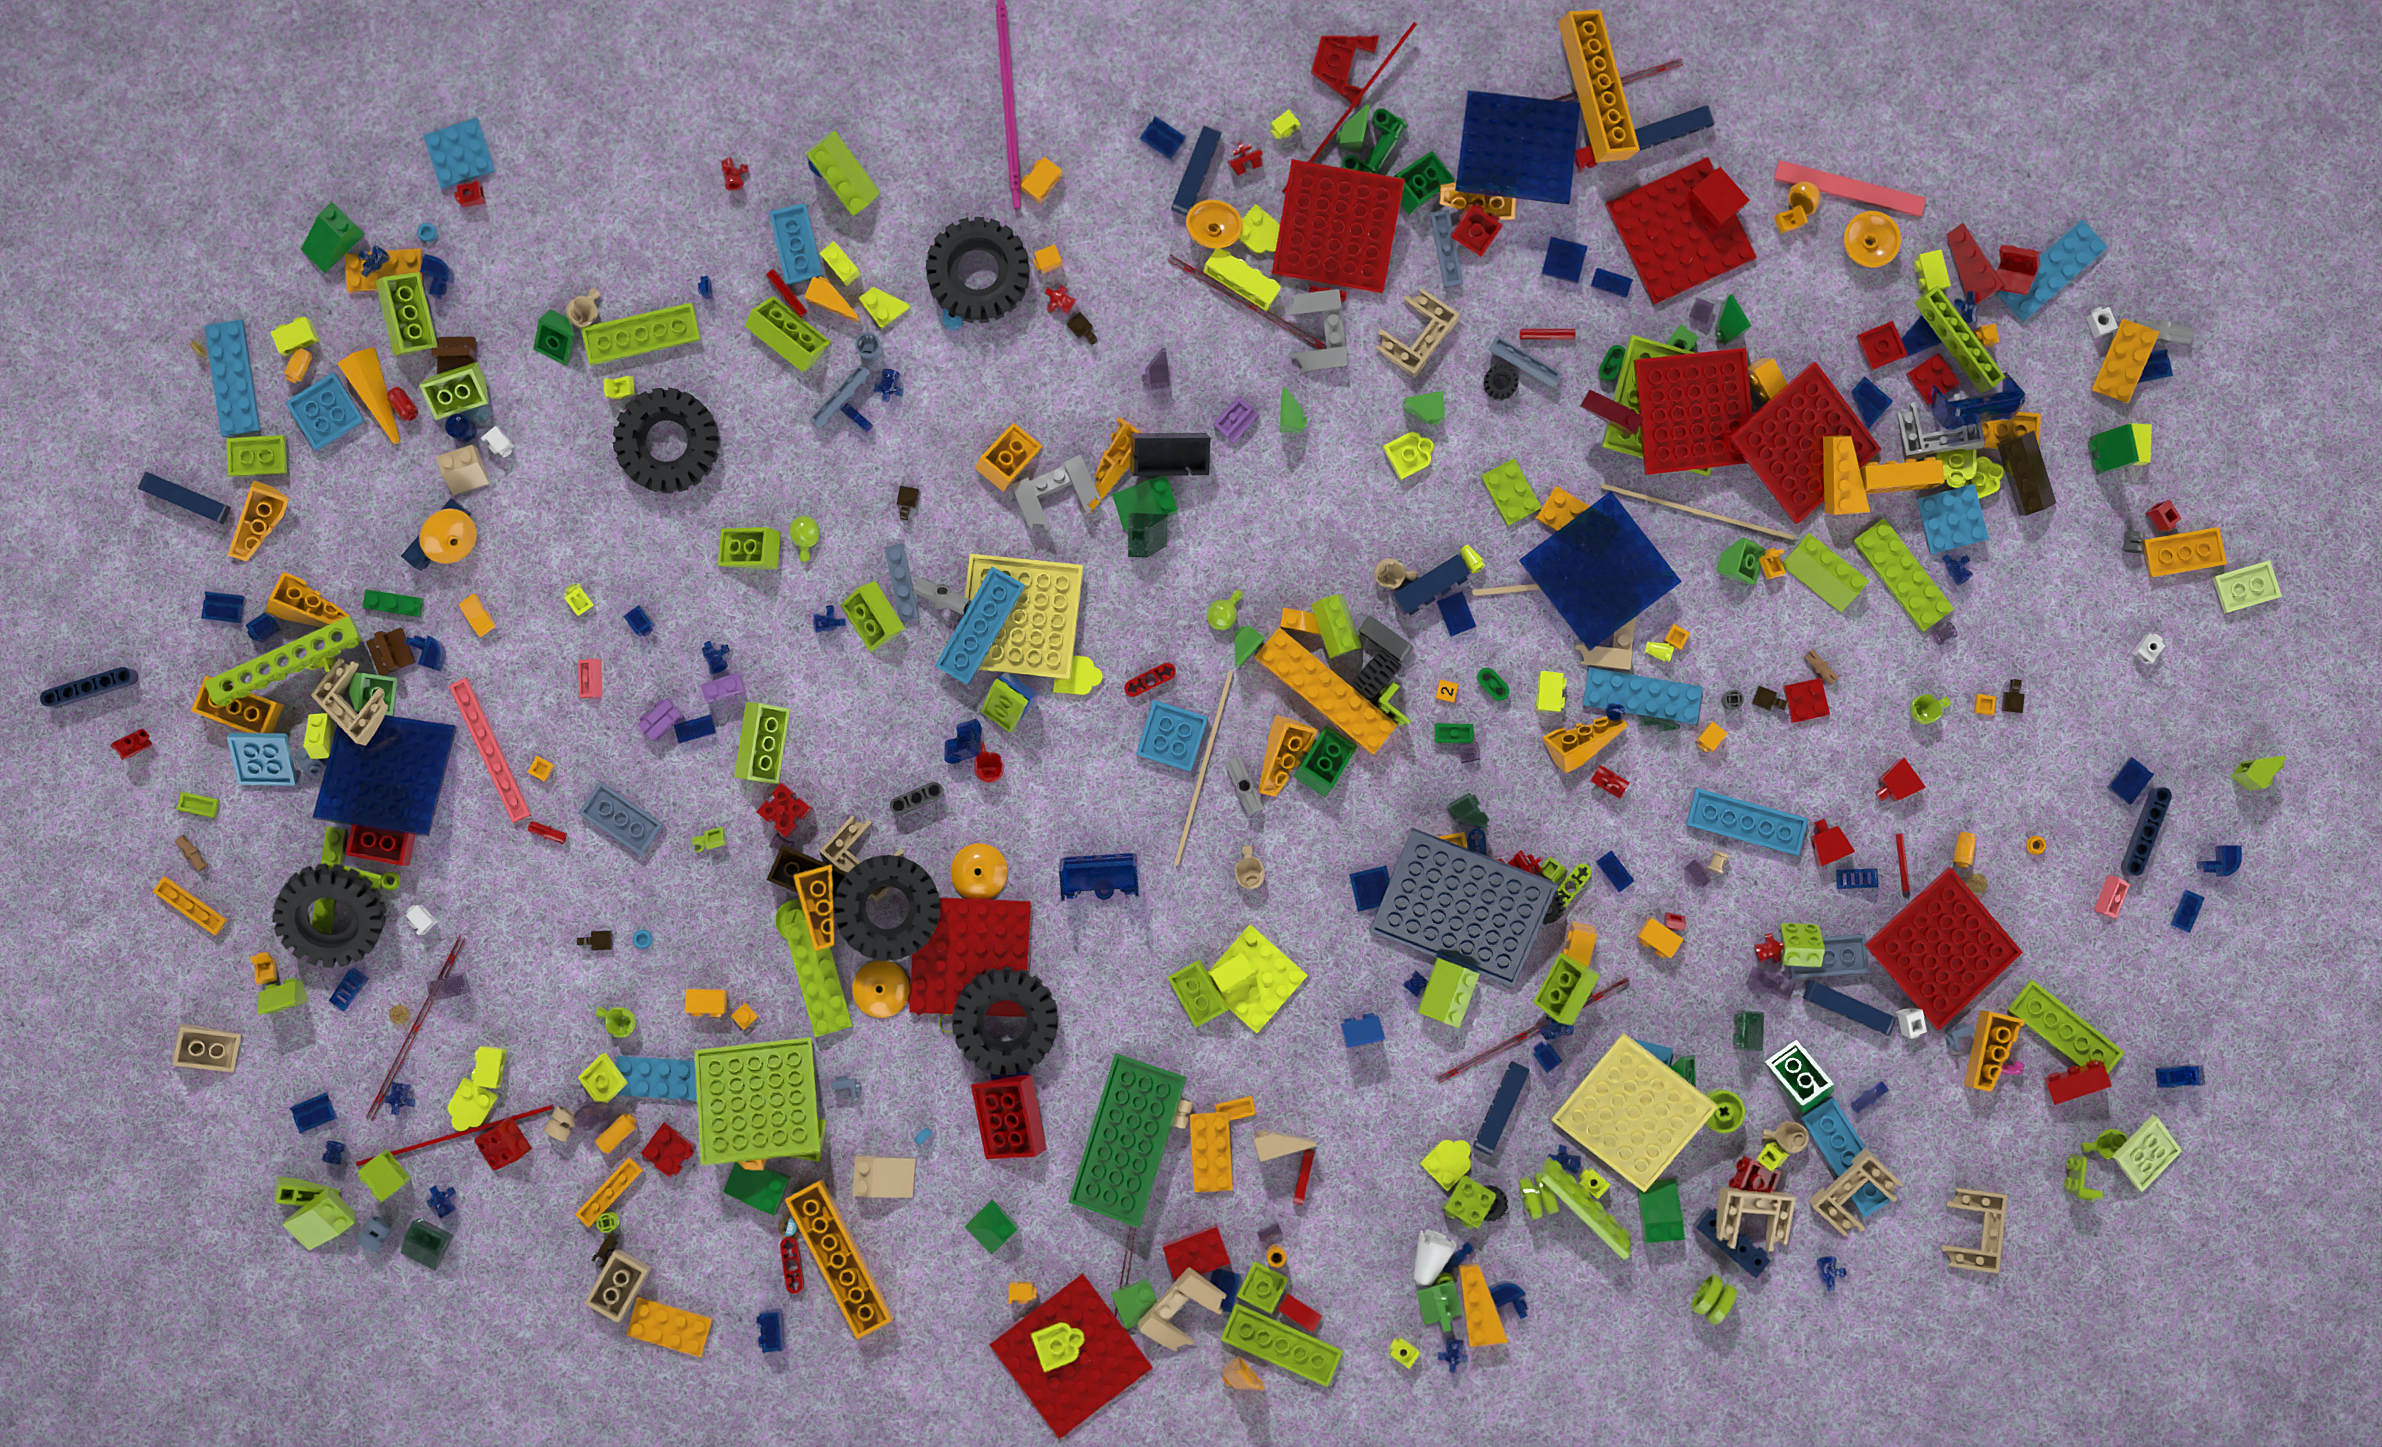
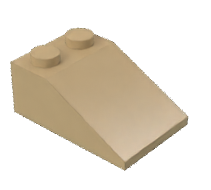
(205, 1048)
(1275, 1144)
(883, 1176)

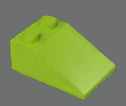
(749, 548)
(320, 1219)

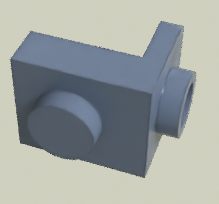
(309, 766)
(1960, 1031)
(843, 1082)

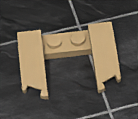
(1414, 358)
(1618, 656)
(328, 695)
(837, 851)
(1864, 1168)
(1776, 1204)
(1994, 1210)
(1189, 1285)

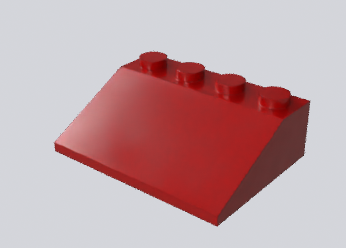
(1009, 1117)

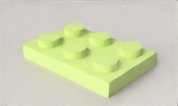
(2247, 586)

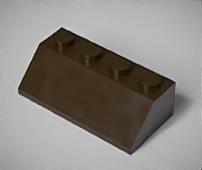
(2026, 473)
(792, 862)

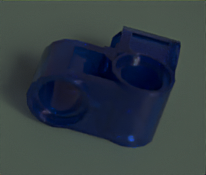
(966, 744)

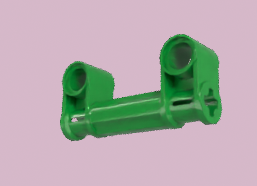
(1385, 144)

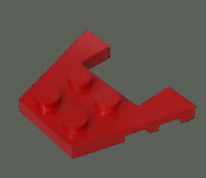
(1335, 58)

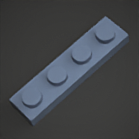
(1446, 248)
(1525, 361)
(844, 392)
(901, 582)

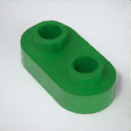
(1611, 363)
(1493, 683)

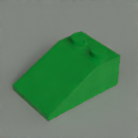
(1423, 181)
(331, 237)
(2113, 449)
(1147, 497)
(1325, 761)
(1800, 1076)
(758, 1188)
(1661, 1212)

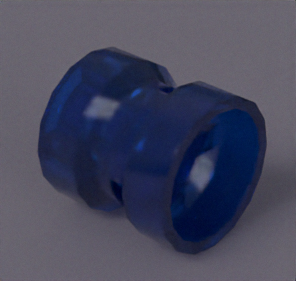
(1416, 979)
(333, 1152)

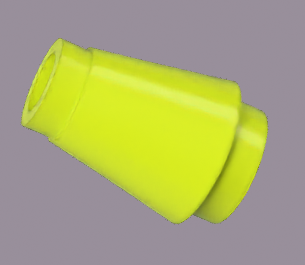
(1472, 559)
(1660, 650)

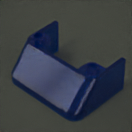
(1980, 408)
(1098, 873)

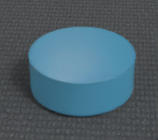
(427, 232)
(642, 939)
(922, 1136)

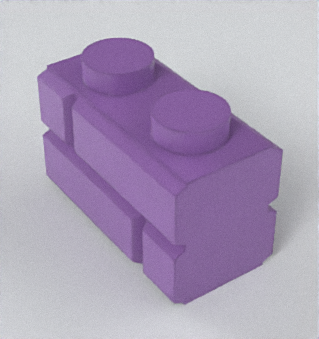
(723, 688)
(660, 719)

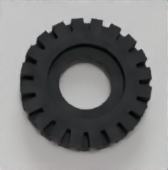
(986, 302)
(642, 416)
(333, 883)
(880, 942)
(1005, 1055)

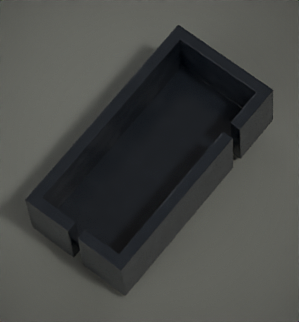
(1169, 454)

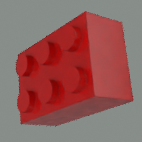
(380, 845)
(1199, 1251)

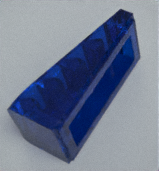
(1873, 874)
(357, 980)

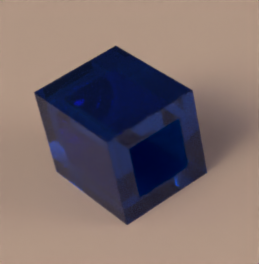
(639, 621)
(262, 627)
(1546, 1056)

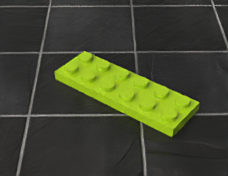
(641, 334)
(1903, 575)
(817, 981)
(2063, 1027)
(1586, 1207)
(1281, 1344)

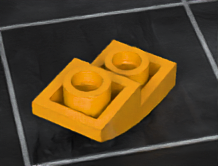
(476, 615)

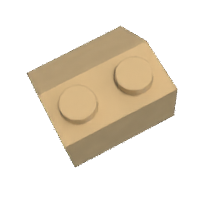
(463, 469)

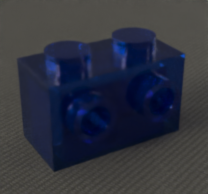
(771, 1330)

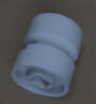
(869, 346)
(373, 1235)

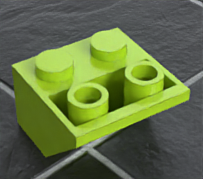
(2259, 772)
(383, 1175)

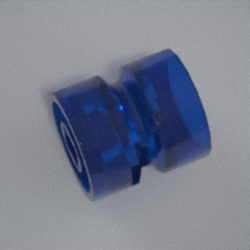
(460, 428)

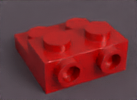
(1476, 228)
(668, 1150)
(1754, 1177)

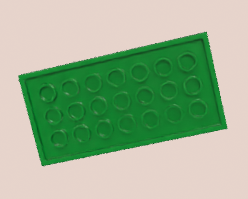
(1127, 1140)

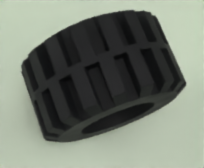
(1376, 674)

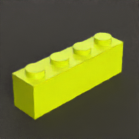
(1242, 278)

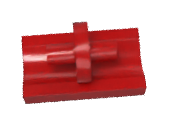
(1253, 156)
(132, 744)
(1609, 781)
(1520, 860)

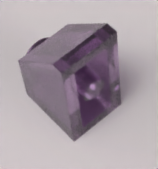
(1156, 372)
(1771, 983)
(448, 987)

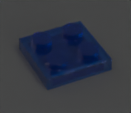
(1564, 260)
(1369, 887)

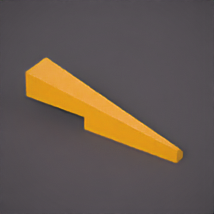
(365, 375)
(1114, 460)

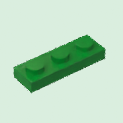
(393, 603)

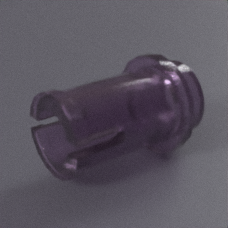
(1269, 1232)

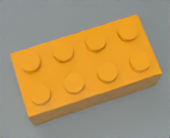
(1902, 476)
(246, 714)

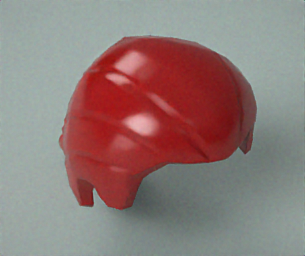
(988, 766)

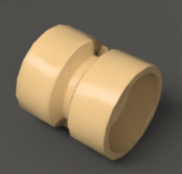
(1183, 1109)
(560, 1124)

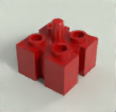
(784, 810)

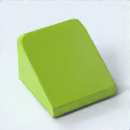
(1552, 870)

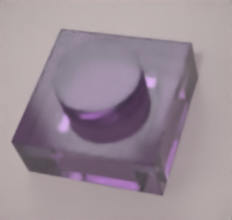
(1701, 310)
(1469, 752)

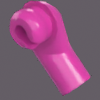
(2017, 1069)

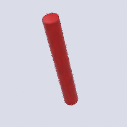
(1902, 862)

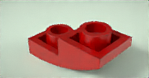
(1300, 1312)

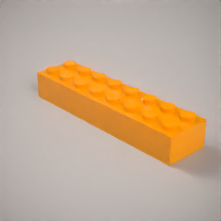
(1598, 85)
(1325, 691)
(839, 1259)

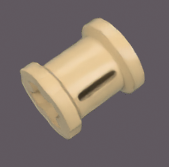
(1718, 862)

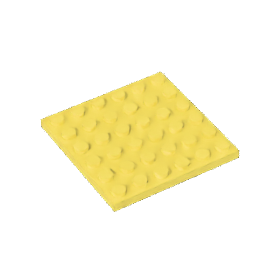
(1043, 622)
(1634, 1112)

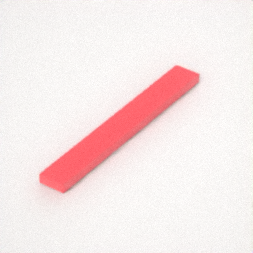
(1851, 188)
(490, 750)

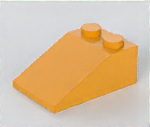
(1008, 457)

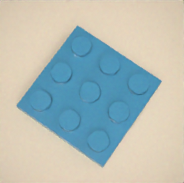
(459, 153)
(325, 411)
(1952, 519)
(1172, 735)
(262, 759)

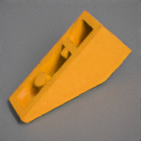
(825, 296)
(1299, 621)

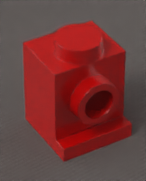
(1585, 158)
(475, 197)
(2164, 515)

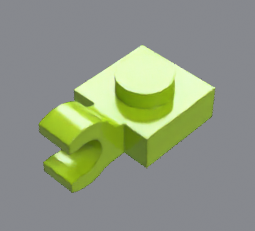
(711, 839)

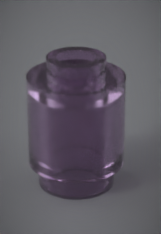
(1697, 873)

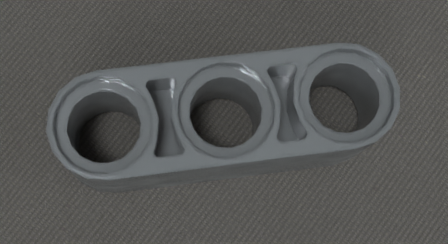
(1386, 638)
(909, 805)

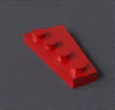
(1973, 266)

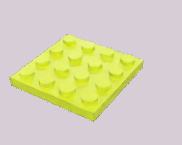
(1271, 983)

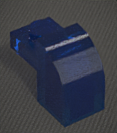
(440, 272)
(433, 651)
(2227, 861)
(2180, 1076)
(1507, 1292)

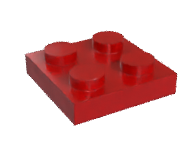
(1882, 345)
(1930, 373)
(1806, 700)

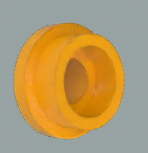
(2041, 842)

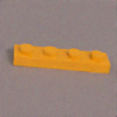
(190, 905)
(609, 1192)

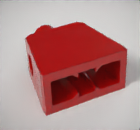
(1899, 781)
(1829, 843)

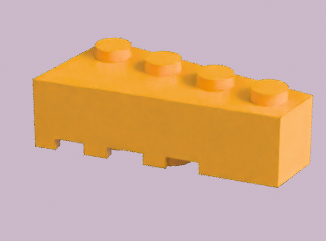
(1766, 378)
(1842, 477)
(817, 905)
(1580, 942)
(1990, 1048)
(1480, 1314)

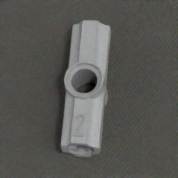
(2168, 331)
(941, 596)
(1239, 773)

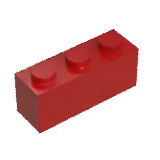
(2077, 1081)

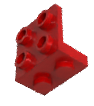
(2018, 268)
(503, 1144)

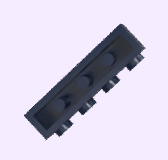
(414, 553)
(1430, 585)
(1745, 1254)

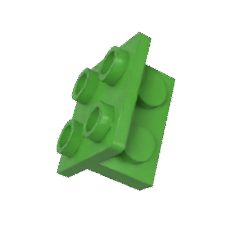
(1439, 1304)

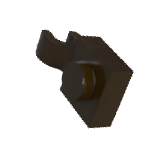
(1081, 327)
(907, 499)
(1766, 699)
(2013, 700)
(599, 940)
(608, 1245)

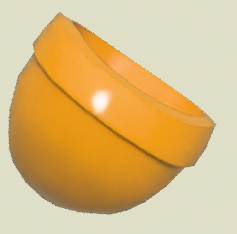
(1806, 195)

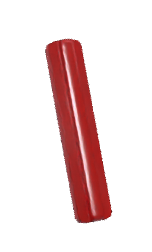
(786, 293)
(1547, 334)

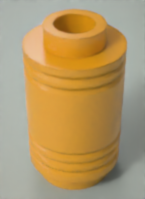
(297, 365)
(1964, 850)
(1279, 1261)

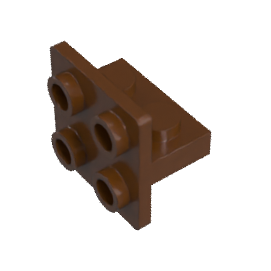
(454, 352)
(390, 651)

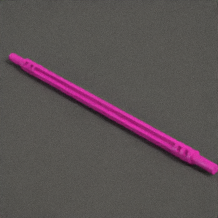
(1008, 102)

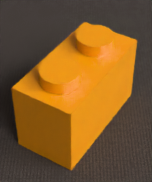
(1041, 179)
(1659, 938)
(706, 1001)

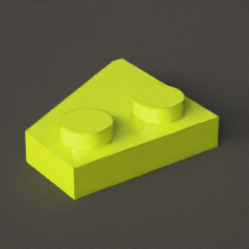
(883, 306)

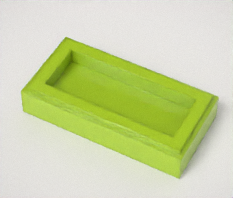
(198, 804)

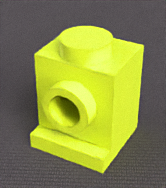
(1284, 125)
(1772, 1156)
(1600, 1187)
(1411, 1355)

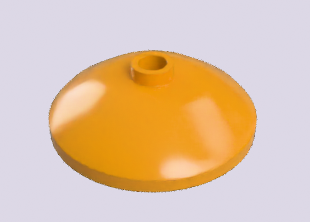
(1216, 217)
(1880, 231)
(441, 529)
(993, 869)
(895, 988)

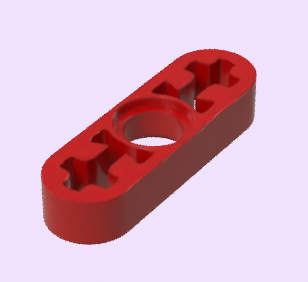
(1151, 672)
(1302, 1181)
(799, 1278)

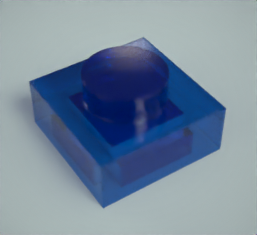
(705, 287)

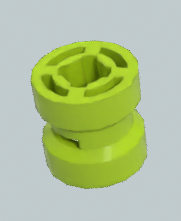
(608, 1222)

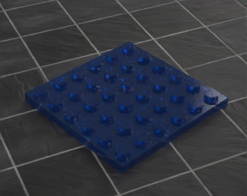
(1518, 147)
(1600, 571)
(388, 781)

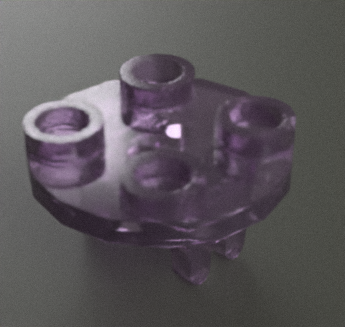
(591, 1113)

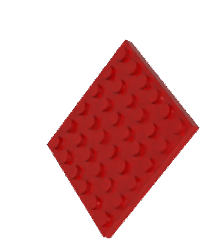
(1337, 226)
(1672, 238)
(1692, 409)
(1787, 435)
(968, 942)
(1943, 948)
(1102, 1370)

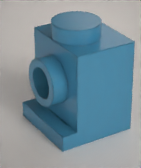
(951, 323)

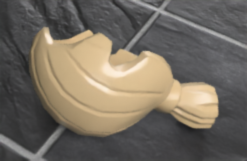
(582, 309)
(1391, 573)
(1249, 870)
(1789, 1136)

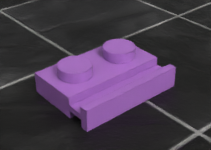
(1235, 419)

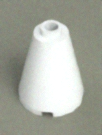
(1431, 1256)

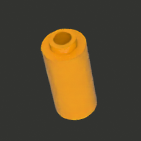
(616, 1132)

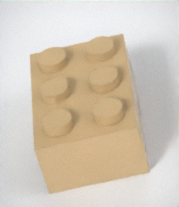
(618, 1285)

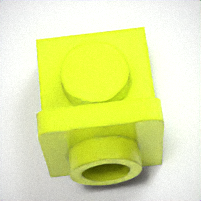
(577, 598)

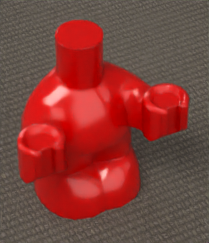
(732, 174)
(1060, 299)
(1769, 949)

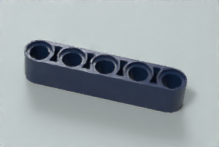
(1674, 127)
(1196, 169)
(184, 497)
(80, 687)
(2153, 826)
(1849, 1007)
(1501, 1109)

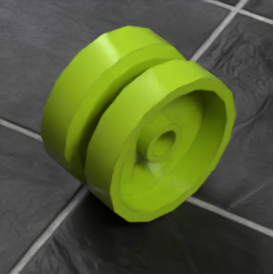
(1732, 1114)
(1537, 1195)
(1714, 1299)

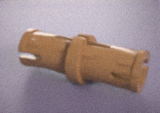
(1821, 667)
(191, 853)

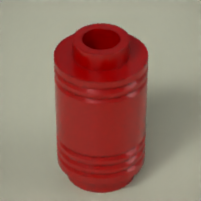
(402, 404)

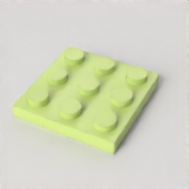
(2147, 1153)

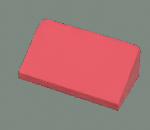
(590, 678)
(2112, 896)

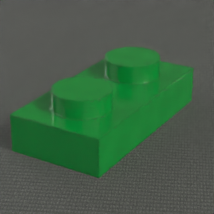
(1453, 733)

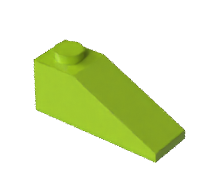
(297, 1191)

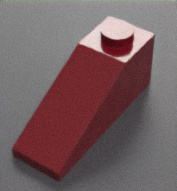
(1612, 412)

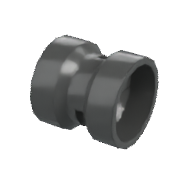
(2133, 541)
(1734, 702)

